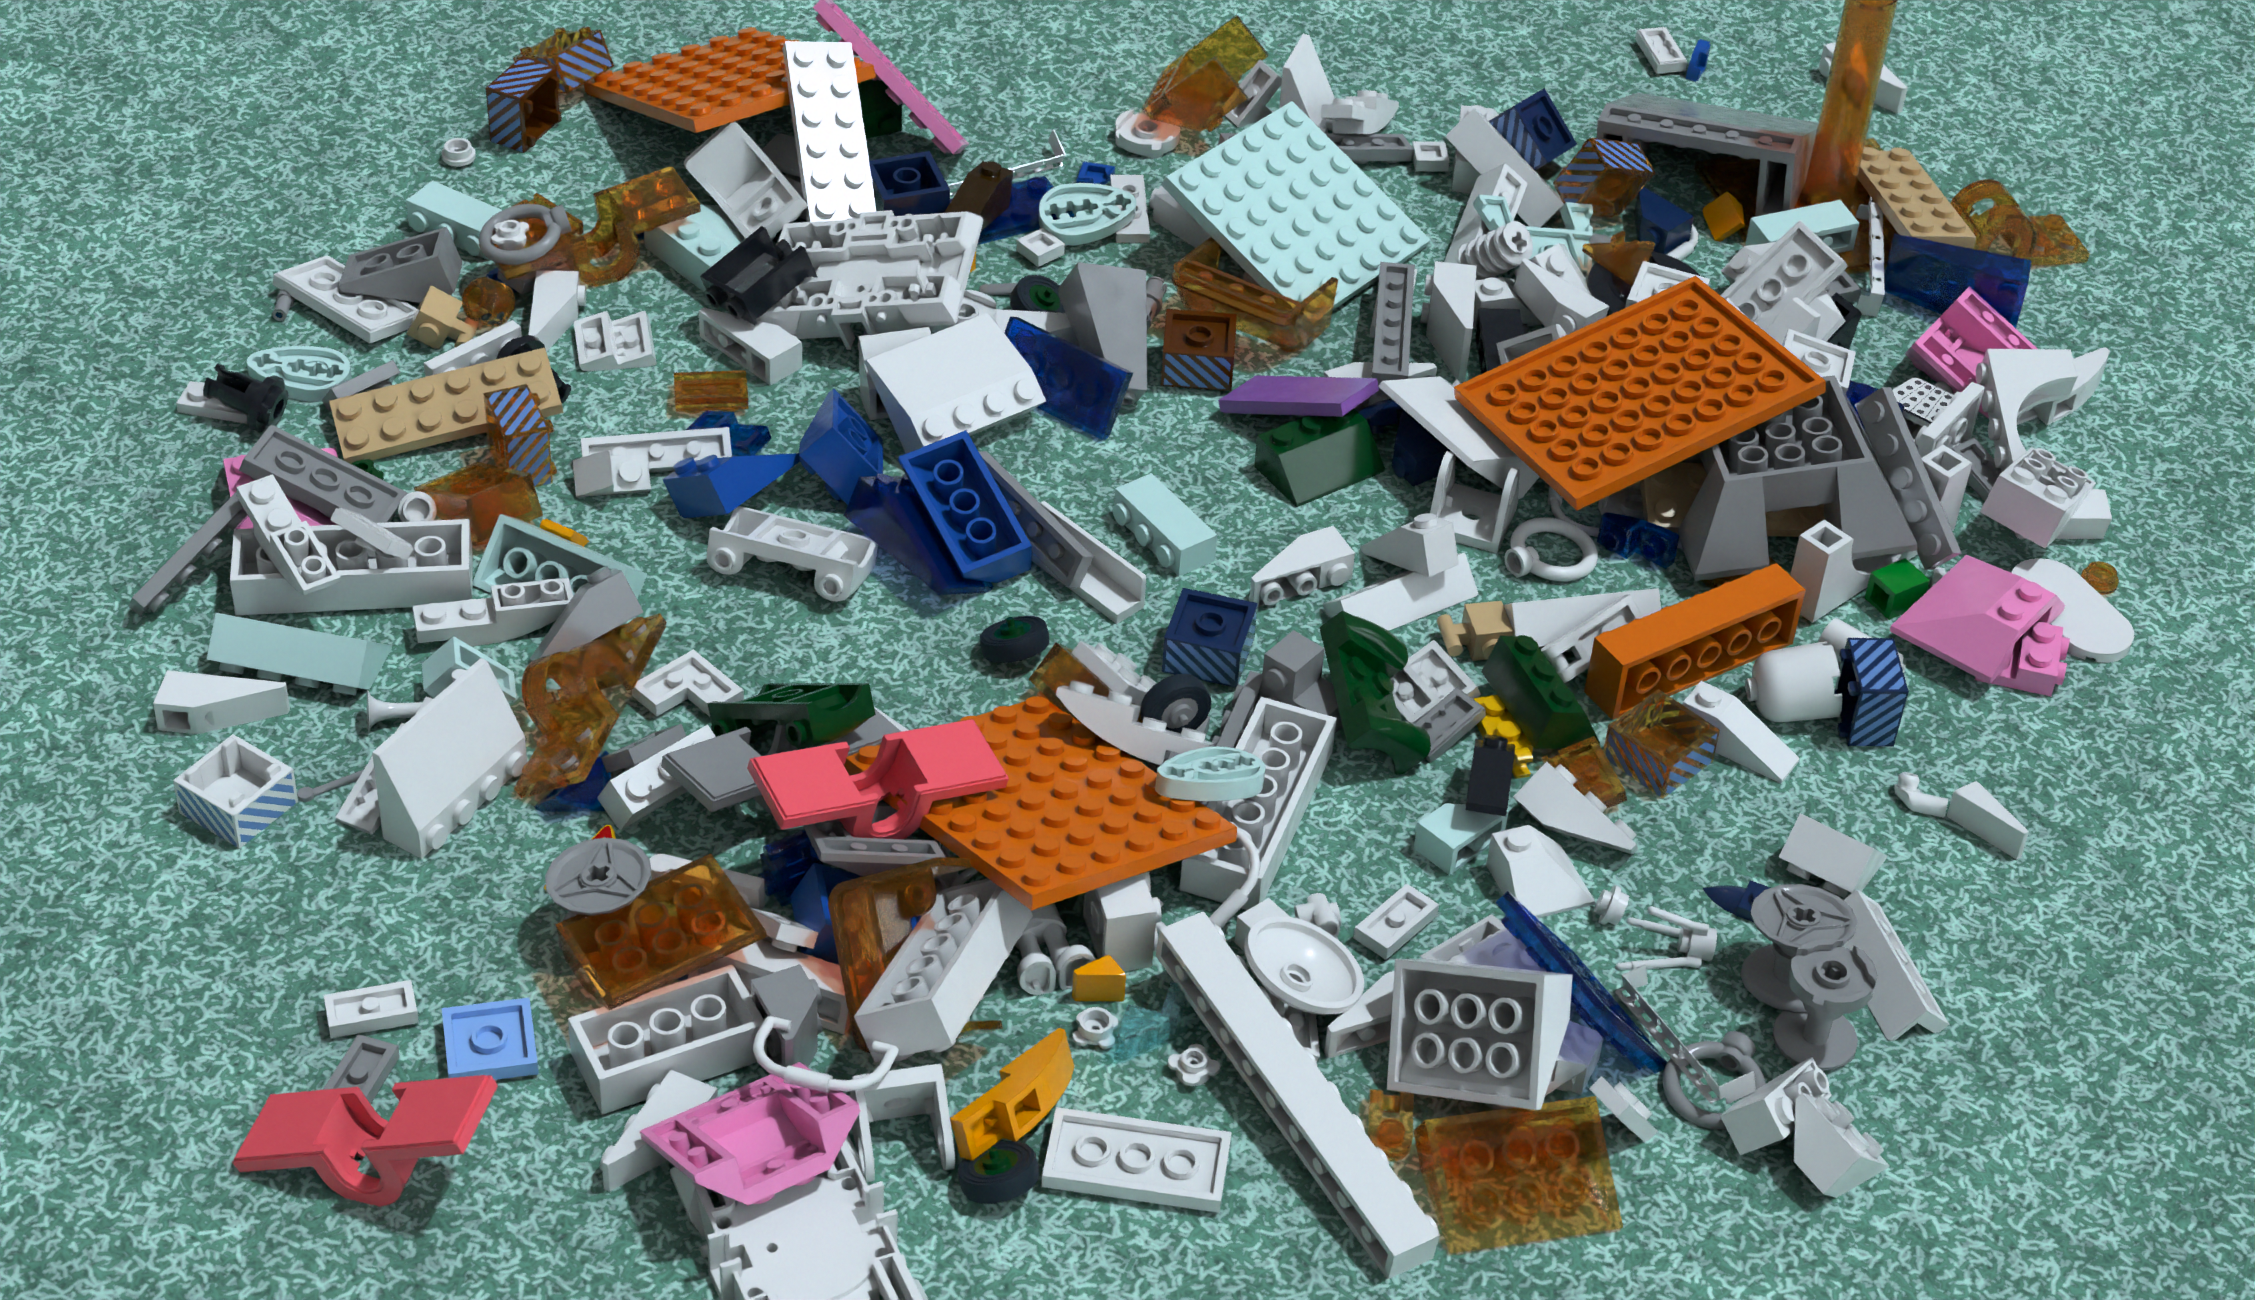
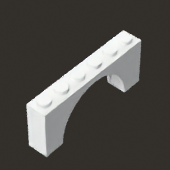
(2013, 385)
(1824, 552)

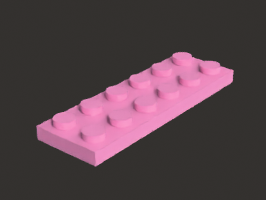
(899, 87)

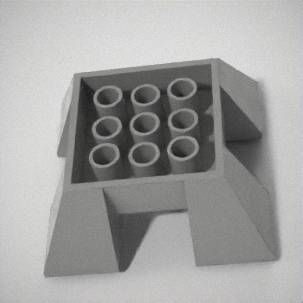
(1789, 462)

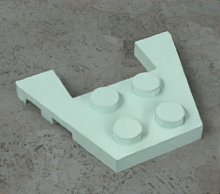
(1576, 219)

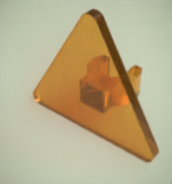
(1620, 256)

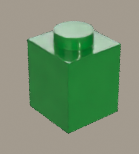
(1896, 588)

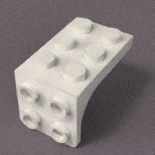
(744, 181)

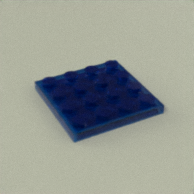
(1591, 998)

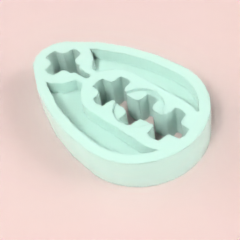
(1084, 228)
(299, 369)
(1211, 775)

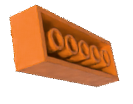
(1694, 639)

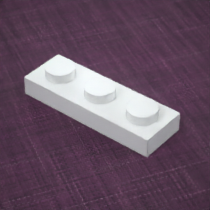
(476, 351)

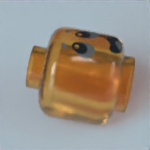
(488, 301)

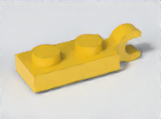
(1501, 723)

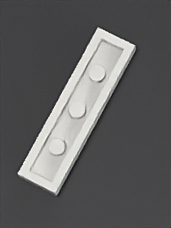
(664, 448)

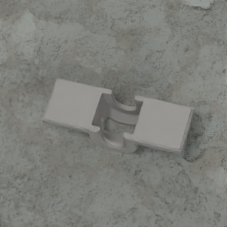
(718, 770)

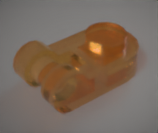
(1391, 1134)

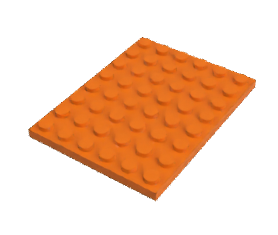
(707, 82)
(1638, 391)
(1070, 811)

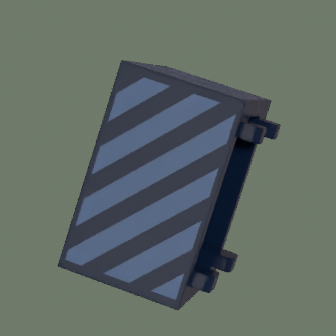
(1535, 129)
(1209, 637)
(1871, 692)

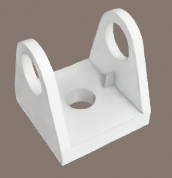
(1455, 501)
(902, 1095)

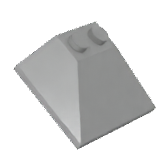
(868, 855)

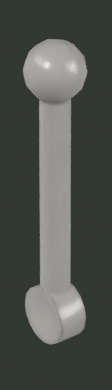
(306, 794)

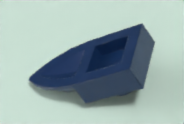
(1735, 898)

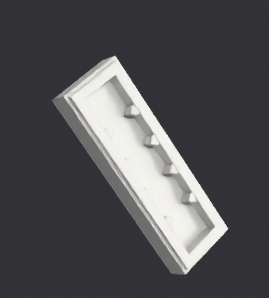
(1138, 229)

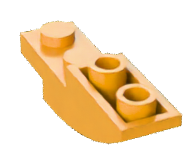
(1020, 1101)

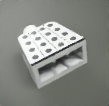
(1922, 402)

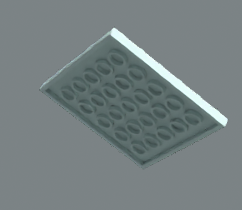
(1295, 208)

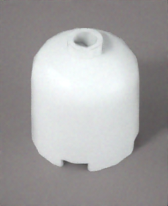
(1796, 683)

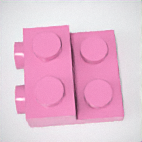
(2036, 661)

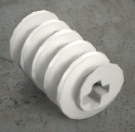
(1497, 250)

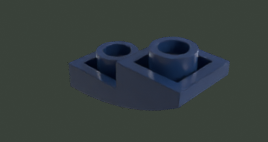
(1381, 414)

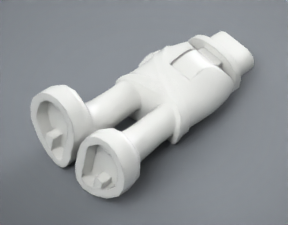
(1035, 969)

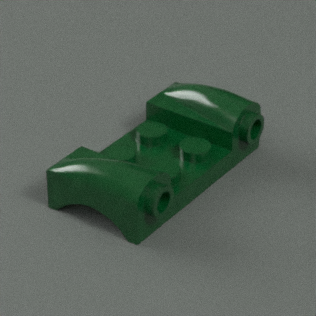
(1360, 666)
(810, 711)

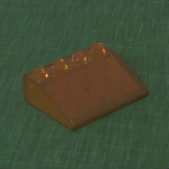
(661, 936)
(1518, 1174)

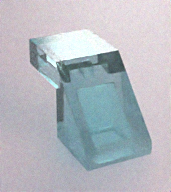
(1147, 1029)

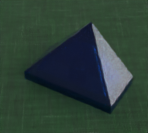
(581, 795)

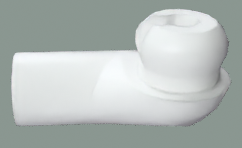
(1915, 799)

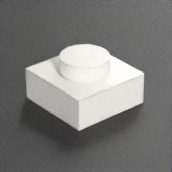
(1430, 156)
(1040, 247)

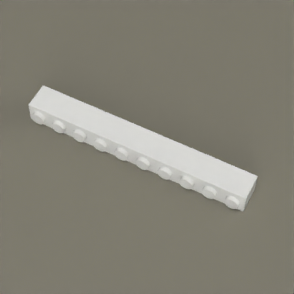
(1298, 1096)

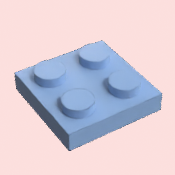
(490, 1039)

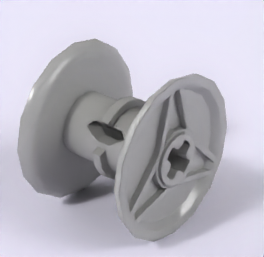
(598, 876)
(1789, 918)

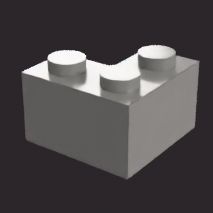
(1294, 676)

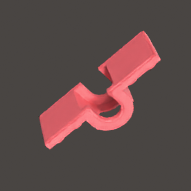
(916, 764)
(336, 1124)

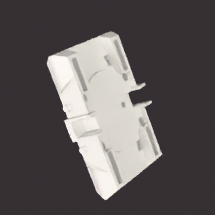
(879, 273)
(805, 1241)

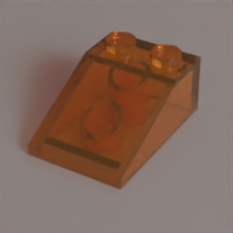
(481, 495)

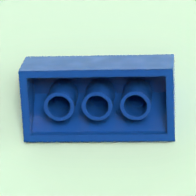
(968, 509)

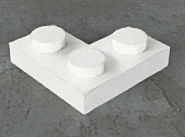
(685, 679)

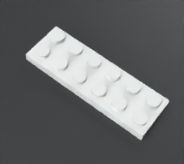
(828, 130)

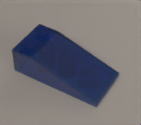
(1938, 273)
(897, 521)

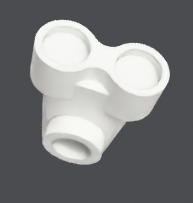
(1320, 913)

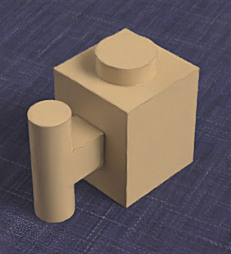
(437, 320)
(1479, 629)

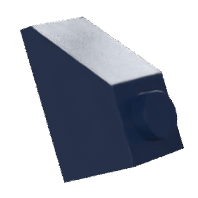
(1661, 222)
(1416, 452)

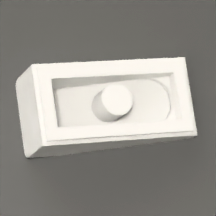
(1984, 816)

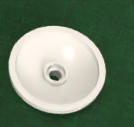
(1303, 965)

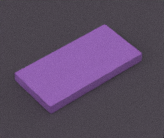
(1299, 395)

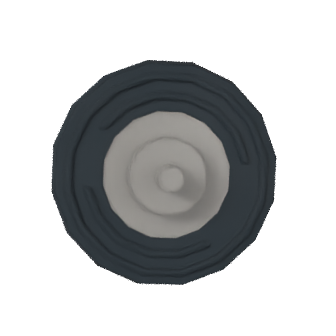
(1178, 701)

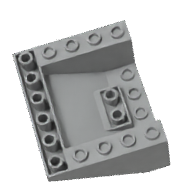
(1778, 141)

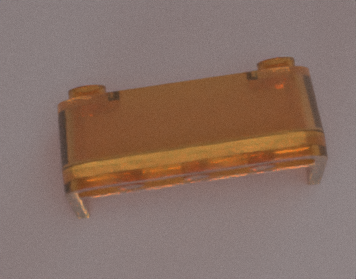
(1205, 79)
(1258, 310)
(874, 921)

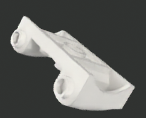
(838, 556)

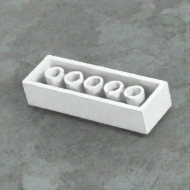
(434, 573)
(1295, 752)
(943, 969)

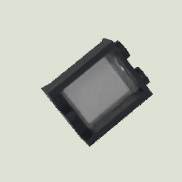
(756, 276)

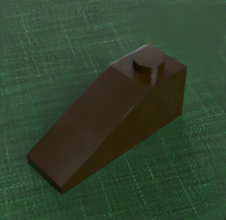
(984, 192)

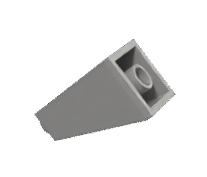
(1110, 317)

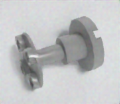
(1829, 984)

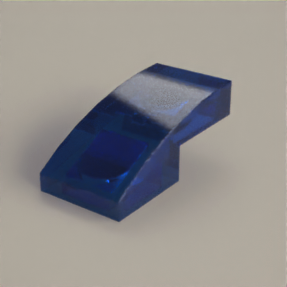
(744, 439)

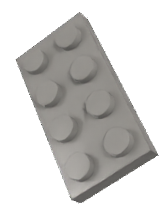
(320, 477)

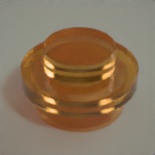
(2101, 577)

